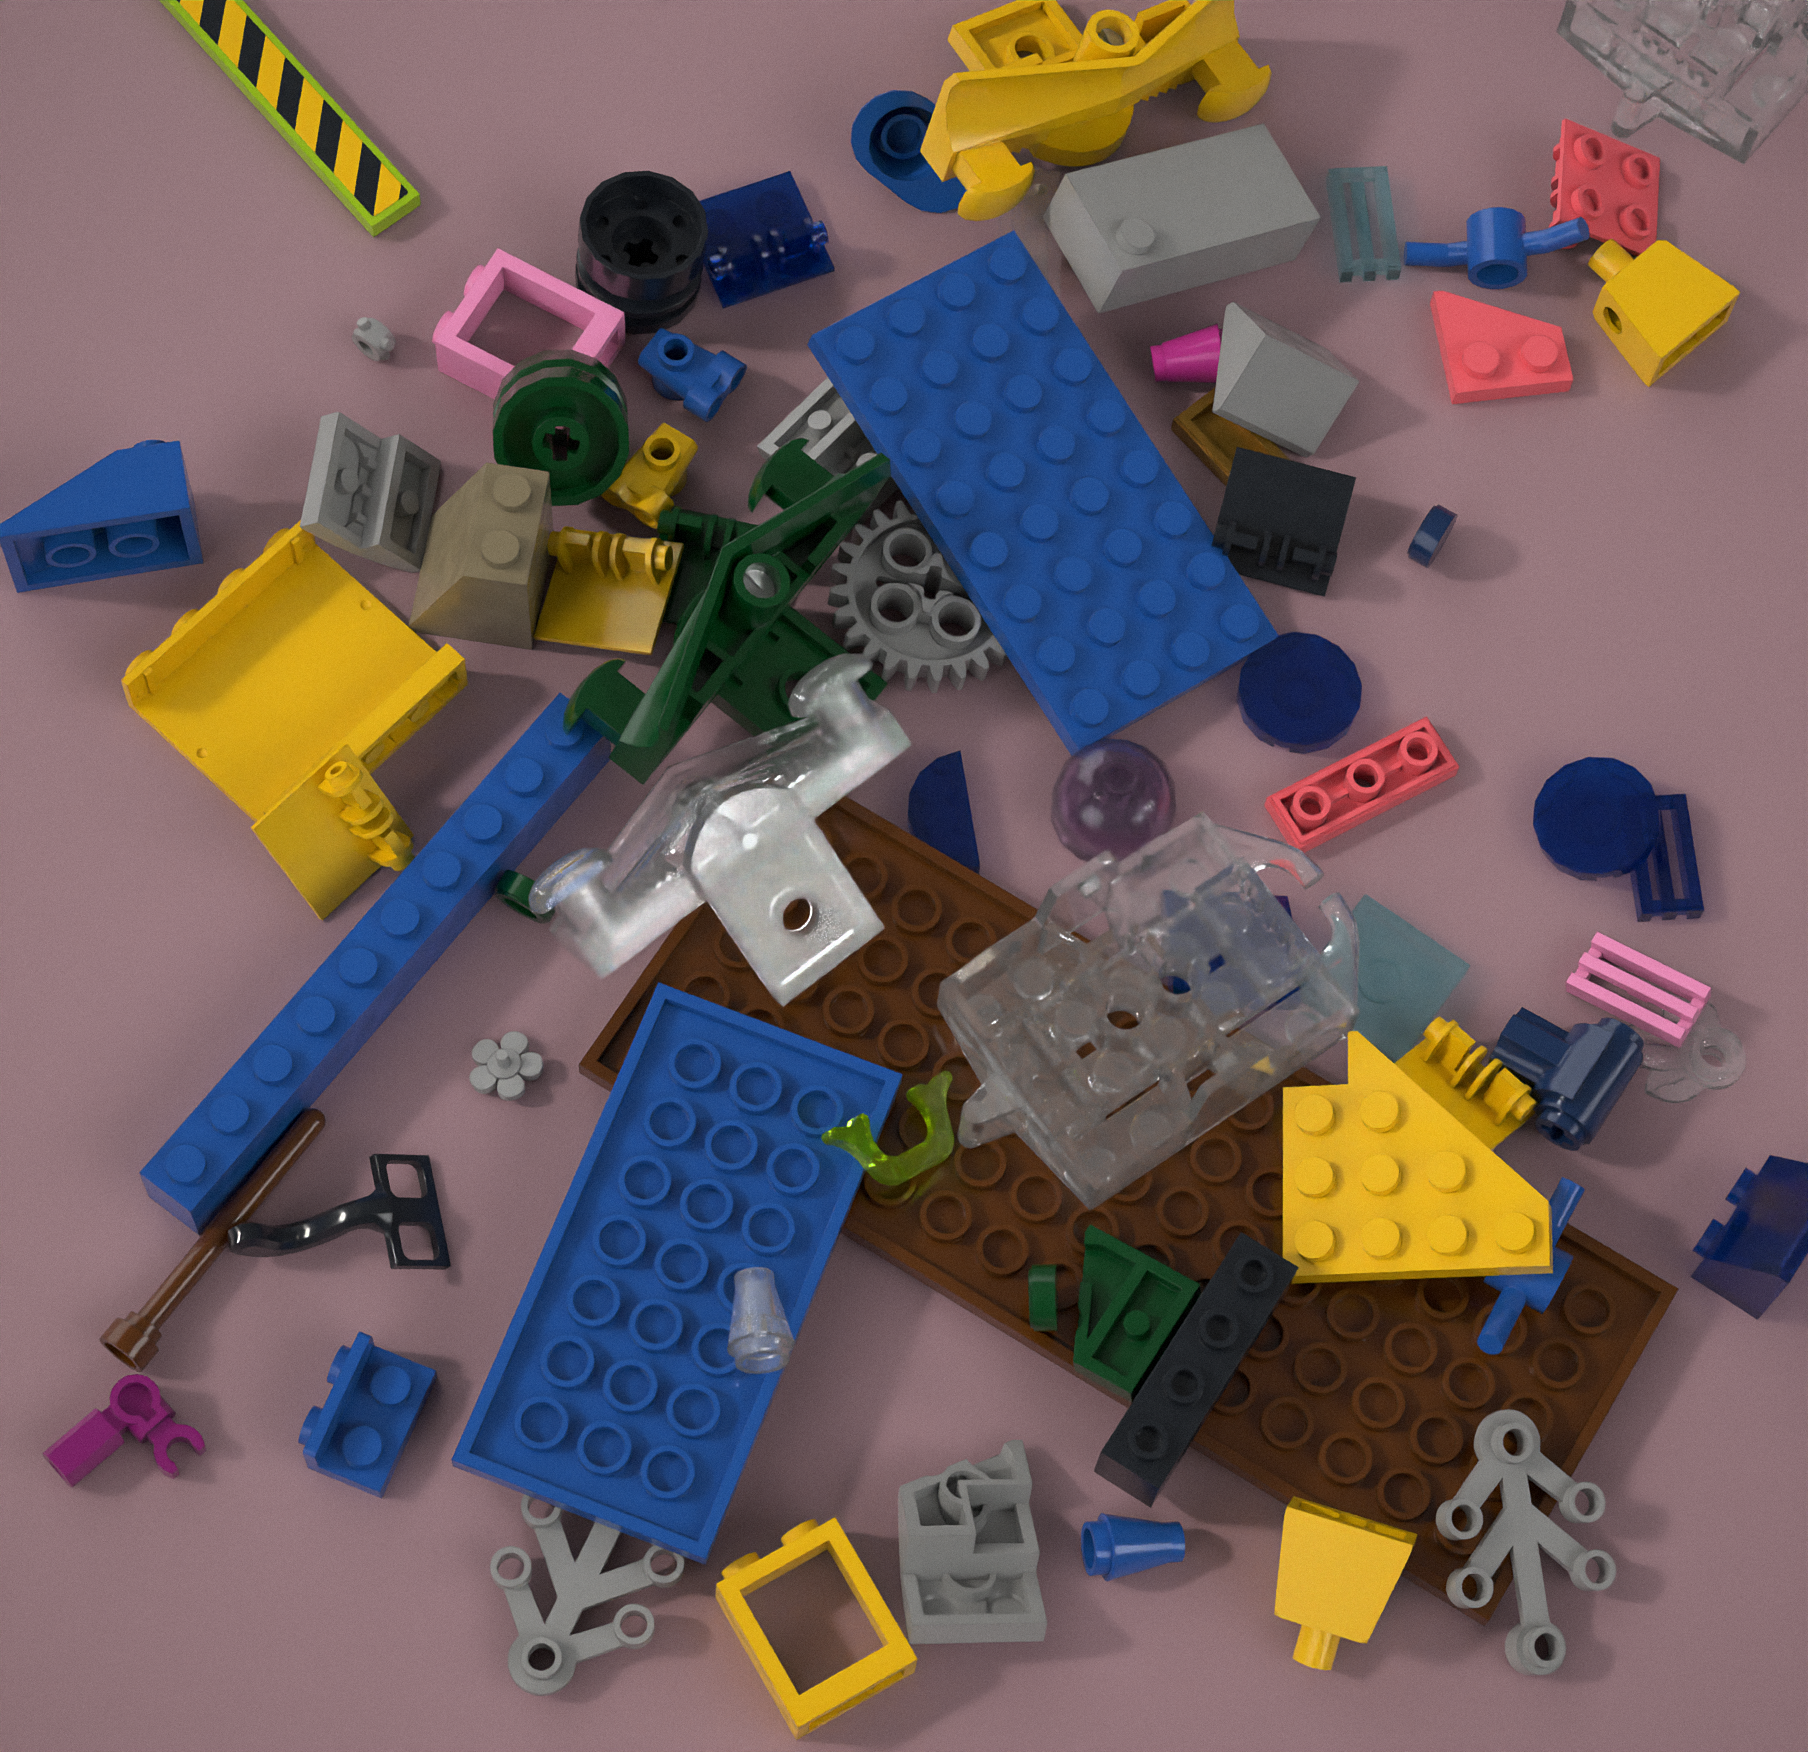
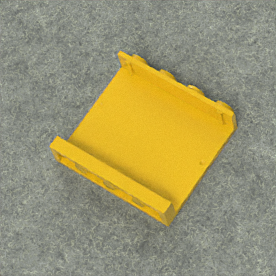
(287, 673)

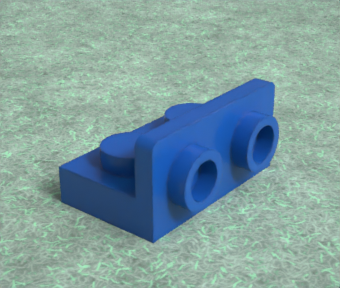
(366, 1415)

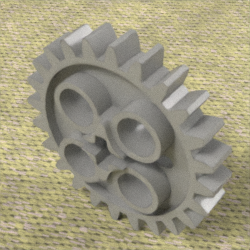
(919, 643)

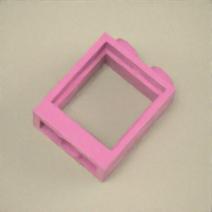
(483, 371)

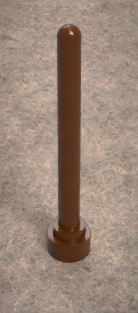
(135, 1337)

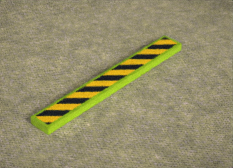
(299, 110)

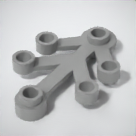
(1521, 1531)
(578, 1588)

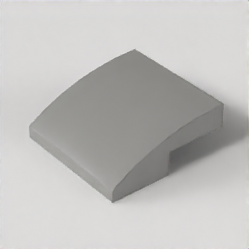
(833, 435)
(370, 493)

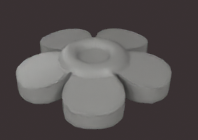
(505, 1066)

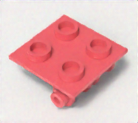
(1607, 186)

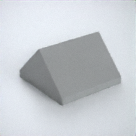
(1278, 382)

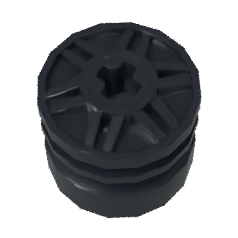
(642, 248)

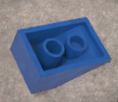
(107, 522)

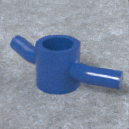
(1496, 247)
(1530, 1289)

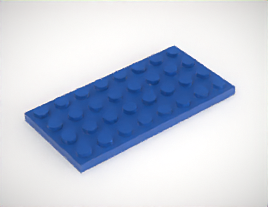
(1042, 492)
(618, 1355)

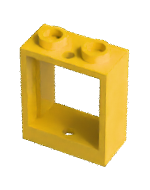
(846, 1688)

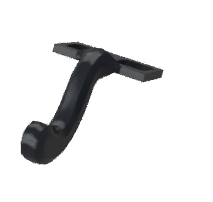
(378, 1212)

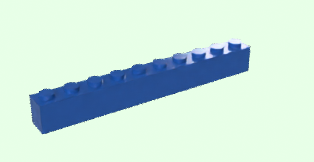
(373, 968)

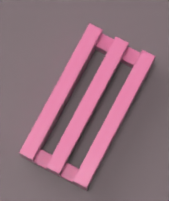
(1649, 969)

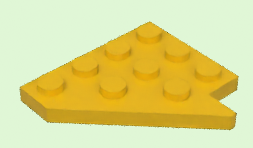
(1398, 1186)

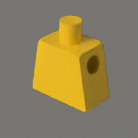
(1658, 304)
(1335, 1576)

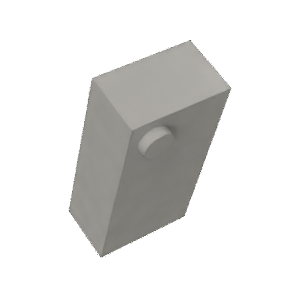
(1180, 217)

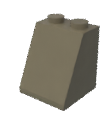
(487, 559)

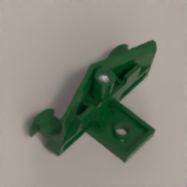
(740, 632)

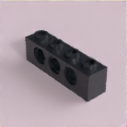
(1195, 1369)

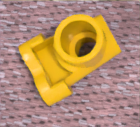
(650, 482)

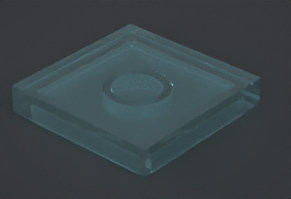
(1400, 979)

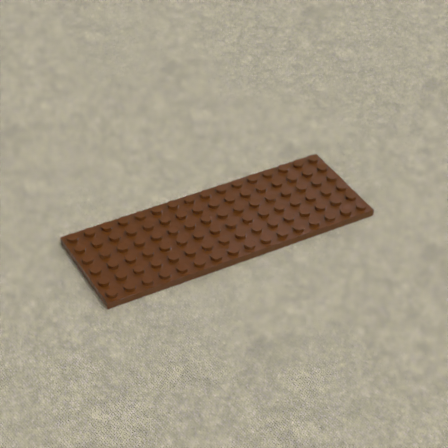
(1351, 1387)

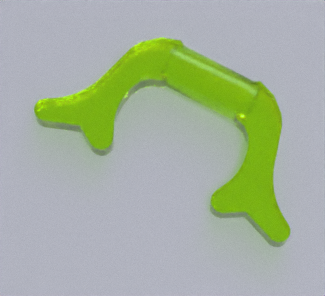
(894, 1170)

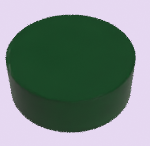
(514, 892)
(1043, 1297)

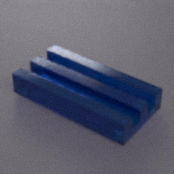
(1667, 905)

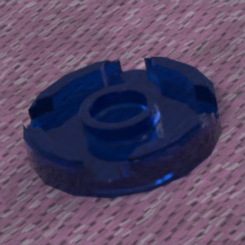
(1299, 692)
(1596, 818)

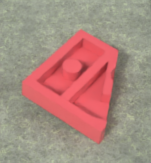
(1497, 351)

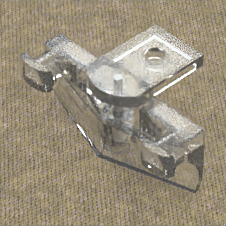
(742, 838)

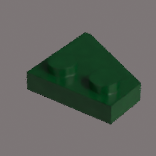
(1126, 1313)

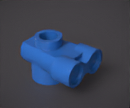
(690, 372)

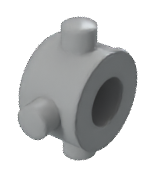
(373, 339)

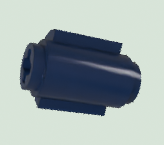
(1570, 1073)

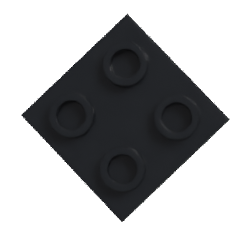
(1283, 520)

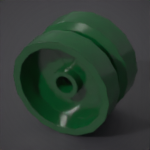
(568, 392)

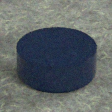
(1431, 535)

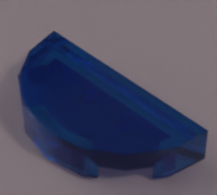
(942, 812)

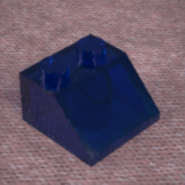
(1761, 1240)

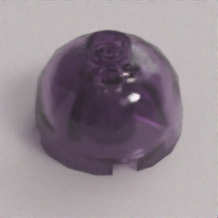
(1112, 799)

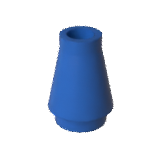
(1128, 1545)

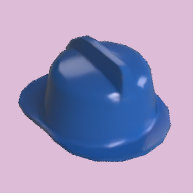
(888, 146)

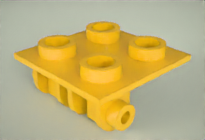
(607, 590)
(334, 832)
(1469, 1091)

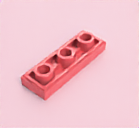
(1334, 803)

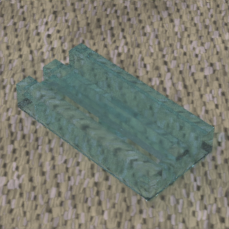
(1366, 265)

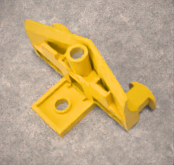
(1076, 89)

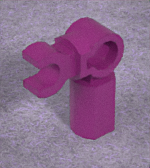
(133, 1408)

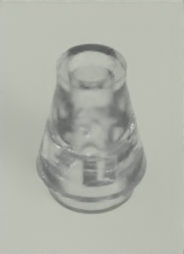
(758, 1326)

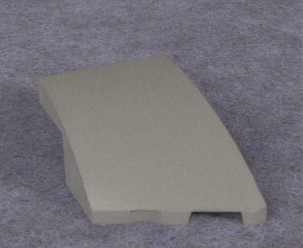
(971, 1553)

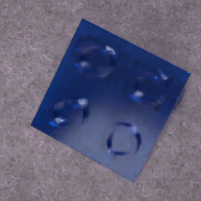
(762, 240)

